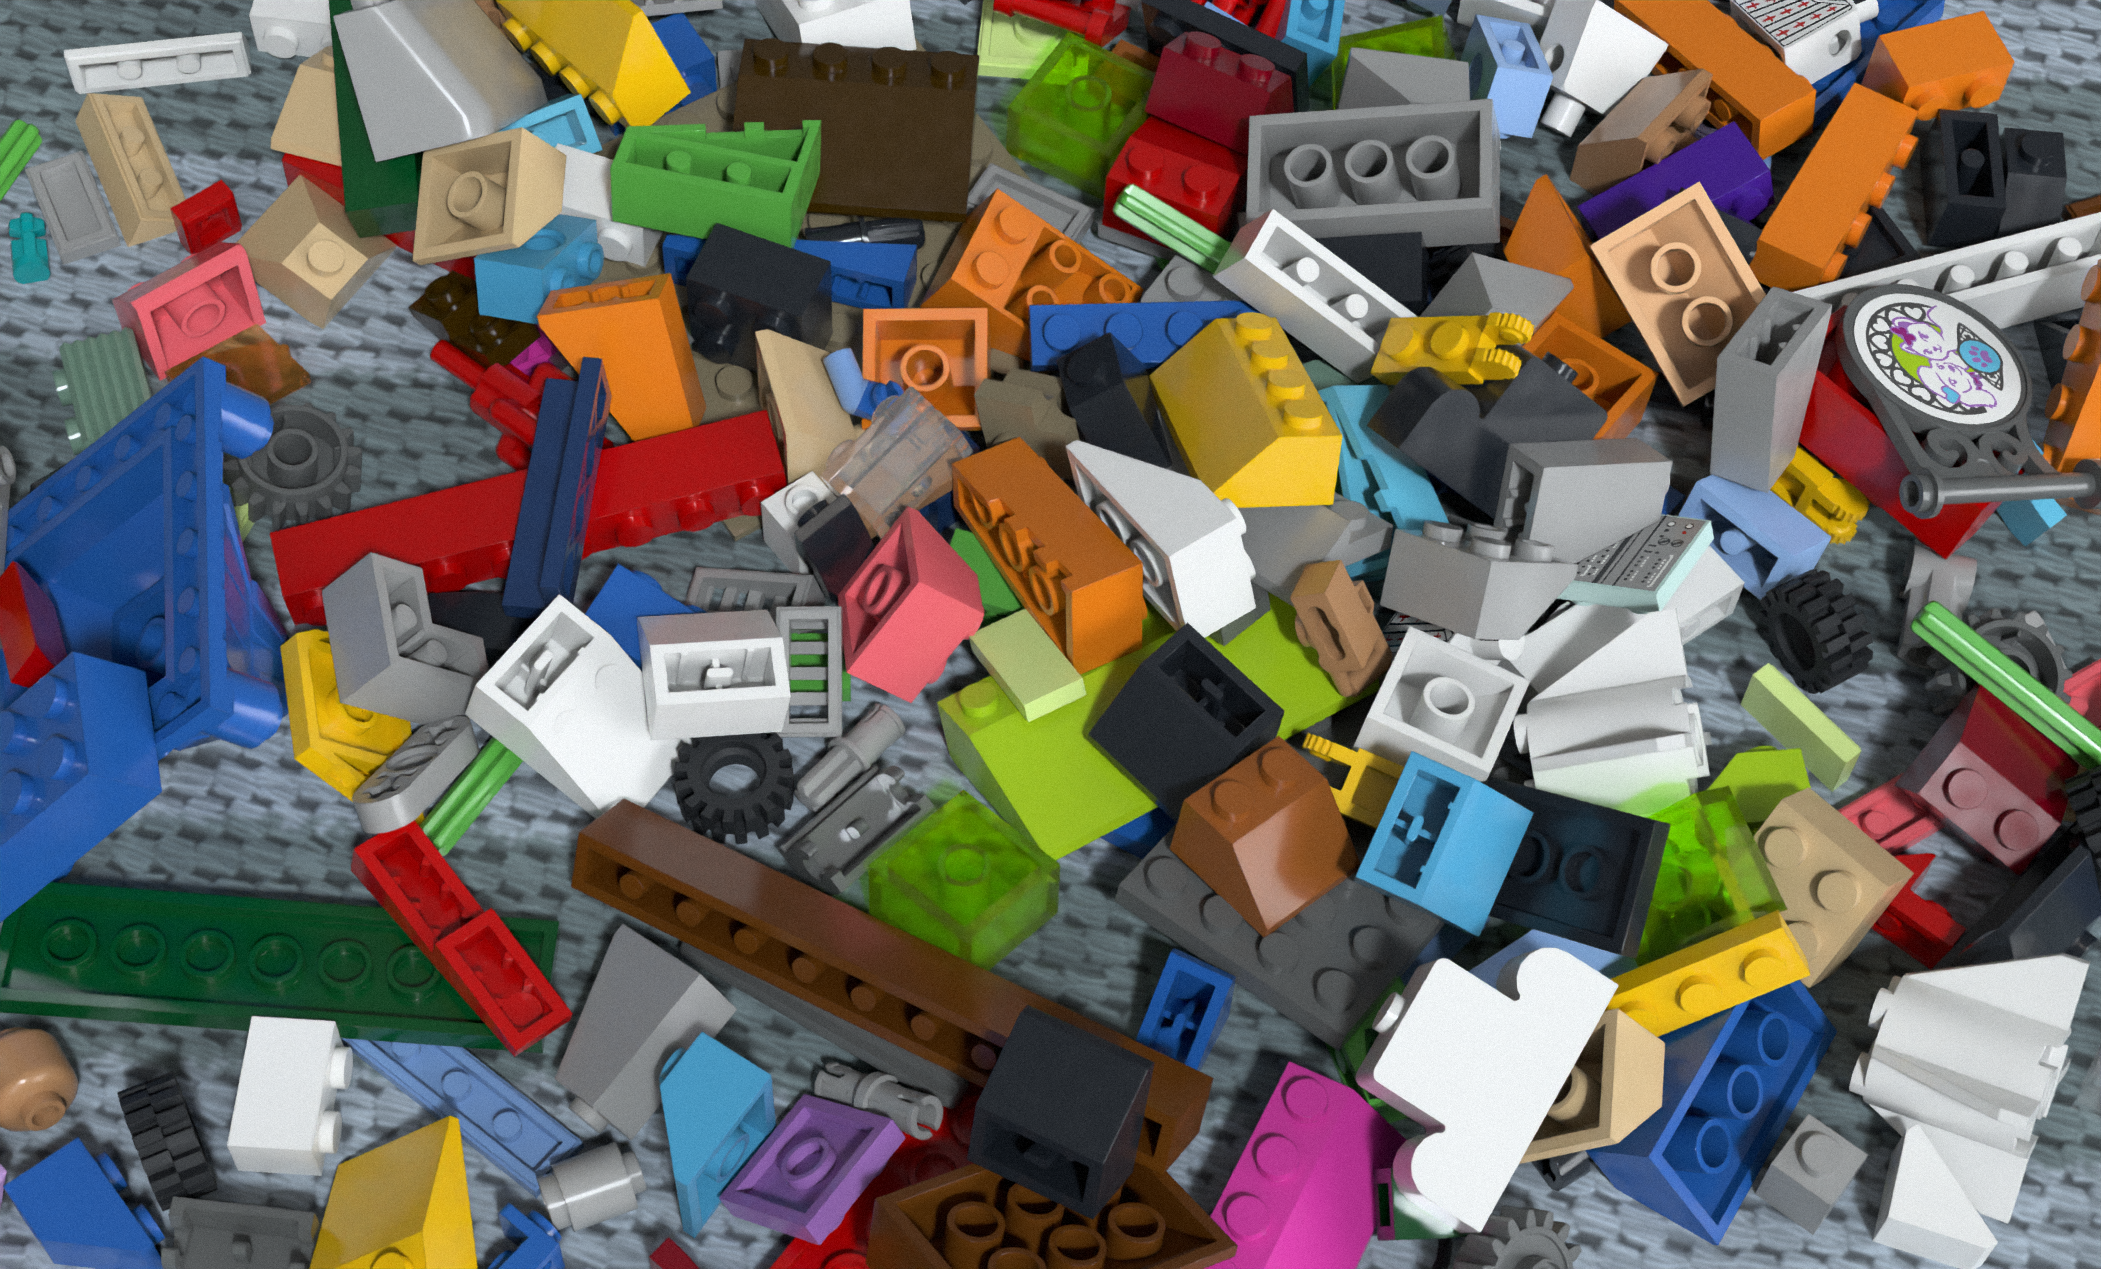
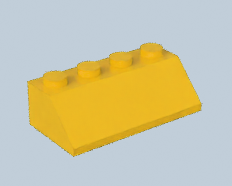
(601, 53)
(1249, 415)

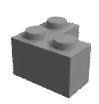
(389, 649)

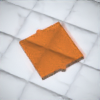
(254, 364)

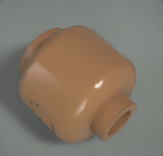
(33, 1080)

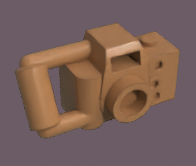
(1340, 624)

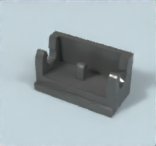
(855, 830)
(238, 1236)

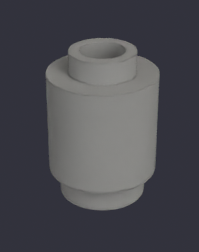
(591, 1187)

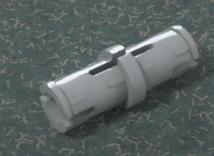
(881, 1096)

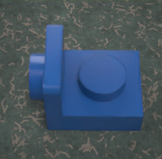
(535, 1240)

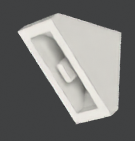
(1927, 1208)

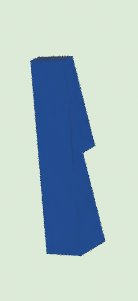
(860, 272)

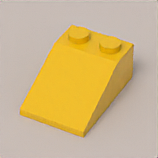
(401, 1206)

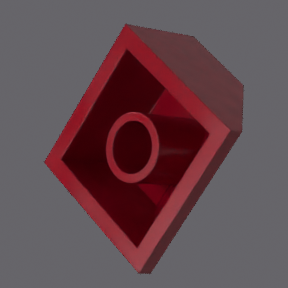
(1216, 89)
(1992, 781)

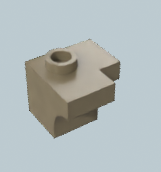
(1031, 408)

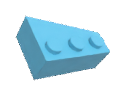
(1377, 472)

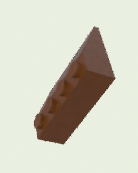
(992, 1223)

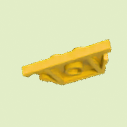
(330, 737)

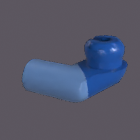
(855, 393)

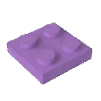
(812, 1168)

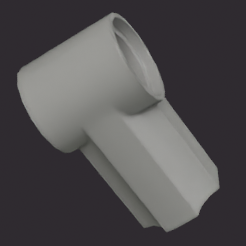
(1937, 580)

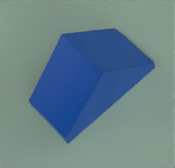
(1187, 1009)

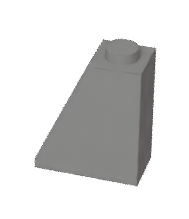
(1766, 388)
(1581, 493)
(629, 1028)

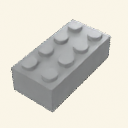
(1381, 171)

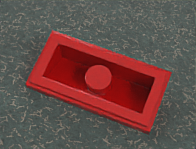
(28, 628)

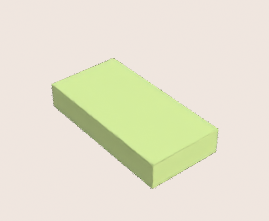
(1027, 665)
(1801, 725)

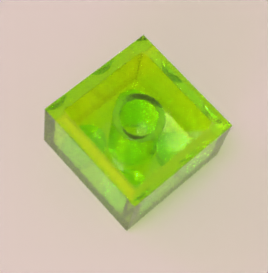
(1078, 113)
(1707, 876)
(965, 883)

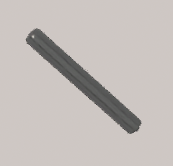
(881, 1054)

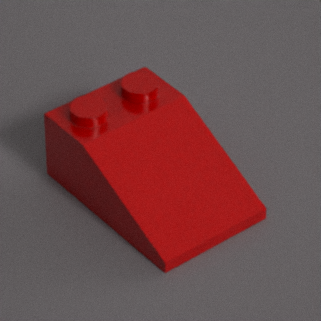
(1181, 170)

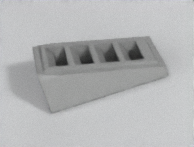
(781, 587)
(814, 618)

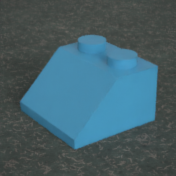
(715, 1122)

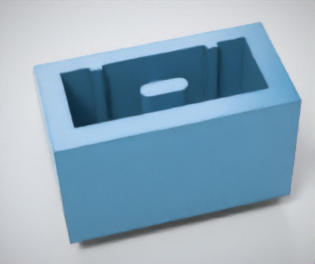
(1444, 844)

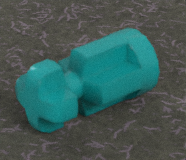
(28, 253)

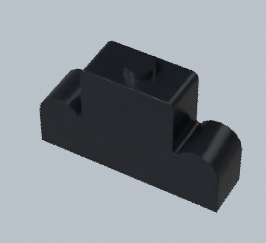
(1467, 428)

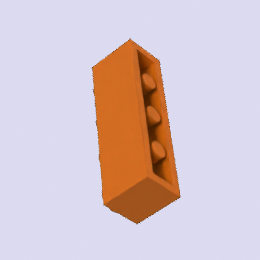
(1747, 81)
(1834, 191)

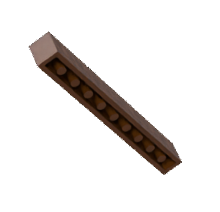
(846, 960)

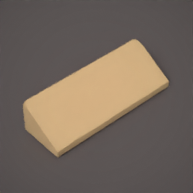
(125, 167)

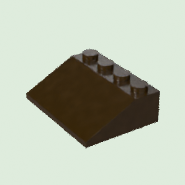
(889, 118)

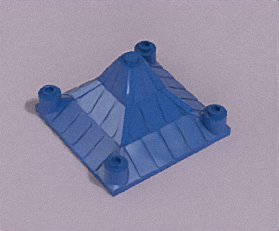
(152, 564)

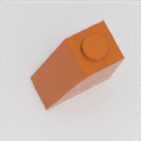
(642, 346)

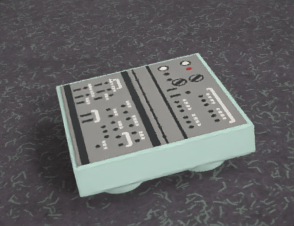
(1642, 568)

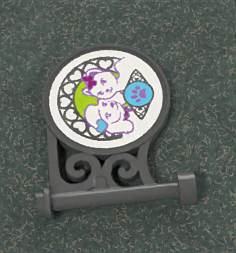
(1961, 384)

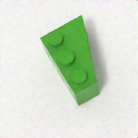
(692, 179)

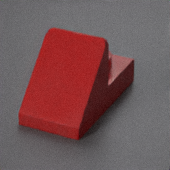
(1917, 924)

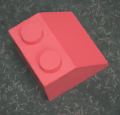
(191, 306)
(908, 608)

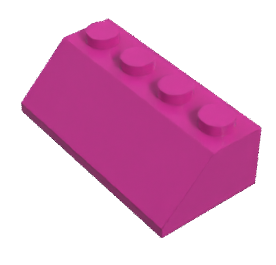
(1307, 1178)

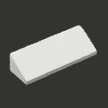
(159, 62)

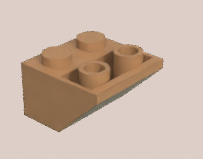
(1643, 129)

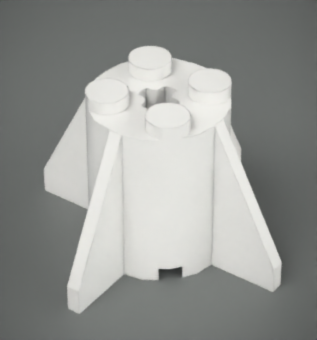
(1619, 724)
(1974, 1064)

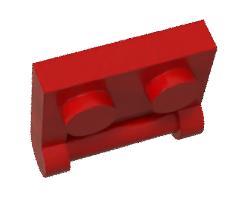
(1095, 19)

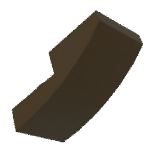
(453, 315)

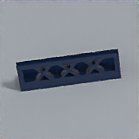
(558, 492)

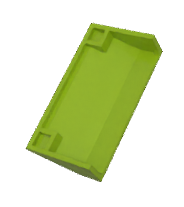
(1062, 787)

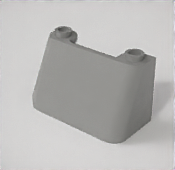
(433, 73)

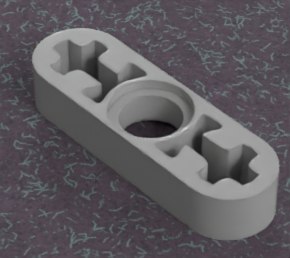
(415, 774)

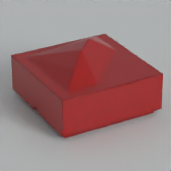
(206, 218)

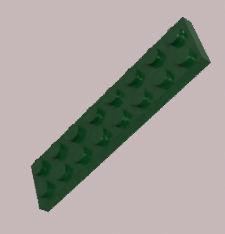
(238, 958)

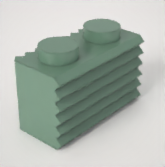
(102, 382)

